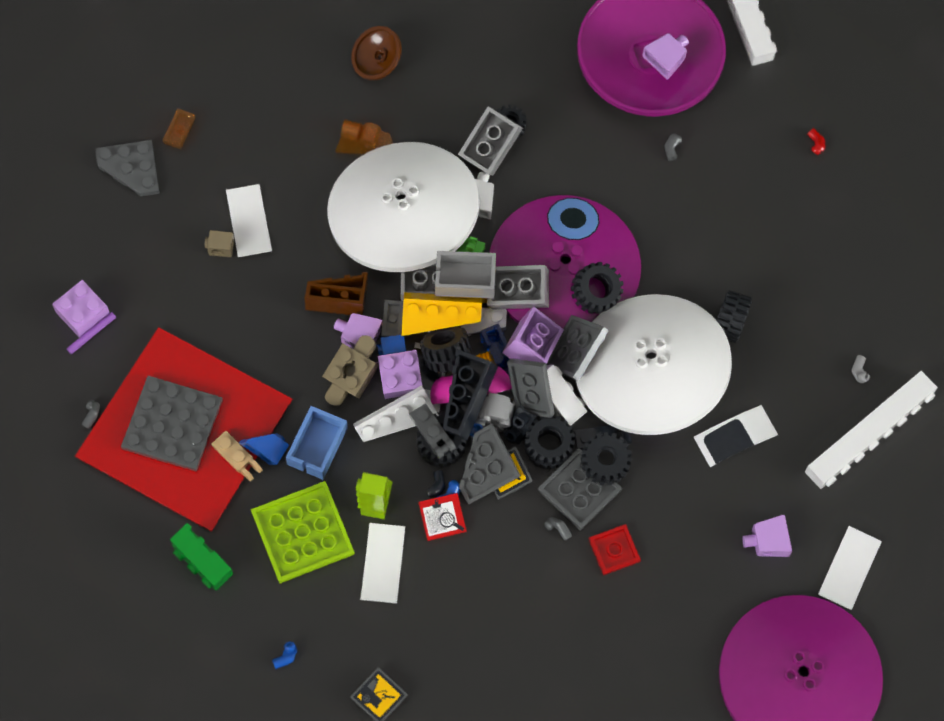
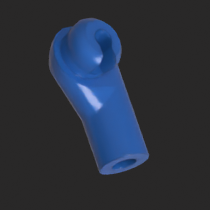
(287, 657)

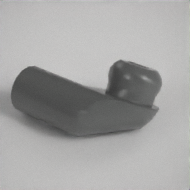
(670, 144)
(94, 408)
(559, 525)

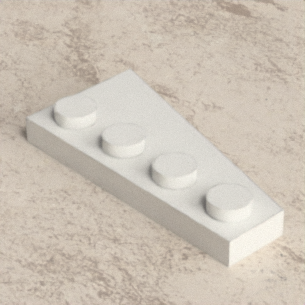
(393, 416)

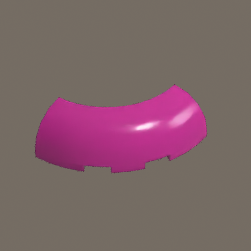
(440, 389)

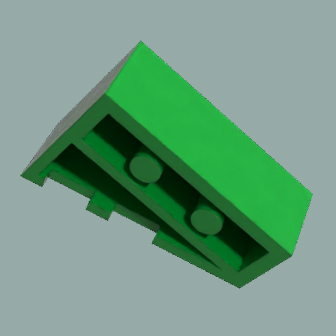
(200, 558)

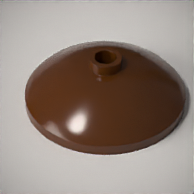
(369, 50)

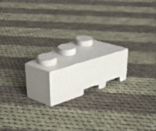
(564, 400)

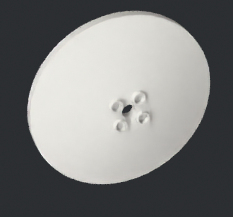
(405, 232)
(664, 391)

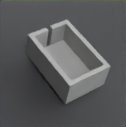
(465, 274)

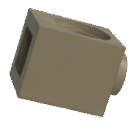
(220, 243)

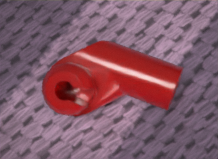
(819, 141)

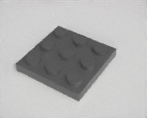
(577, 346)
(576, 494)

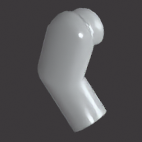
(857, 370)

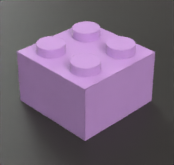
(80, 308)
(399, 373)

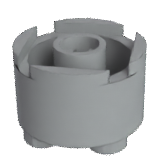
(497, 411)

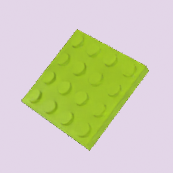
(302, 532)

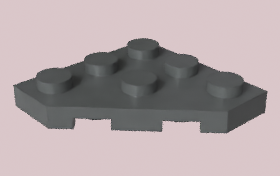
(131, 165)
(487, 465)

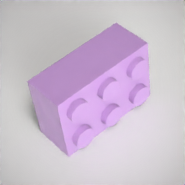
(533, 338)

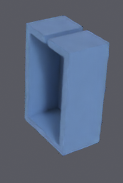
(317, 442)

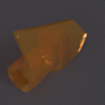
(361, 138)

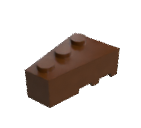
(337, 295)

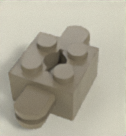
(350, 370)

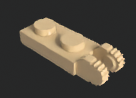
(235, 455)

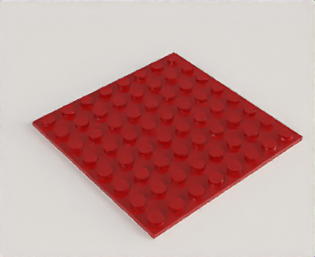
(246, 412)

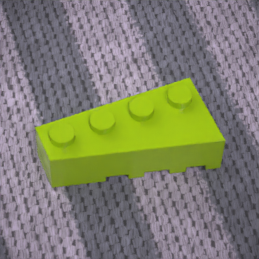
(373, 495)

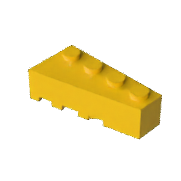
(429, 312)

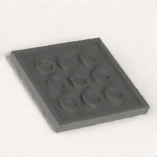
(172, 423)

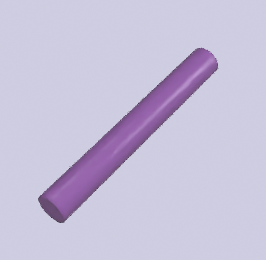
(90, 333)

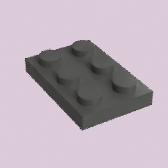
(531, 387)

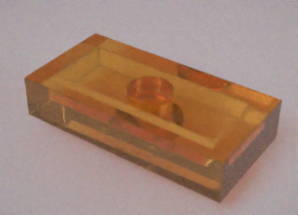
(179, 128)

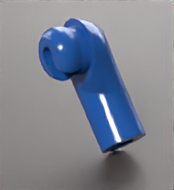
(453, 488)

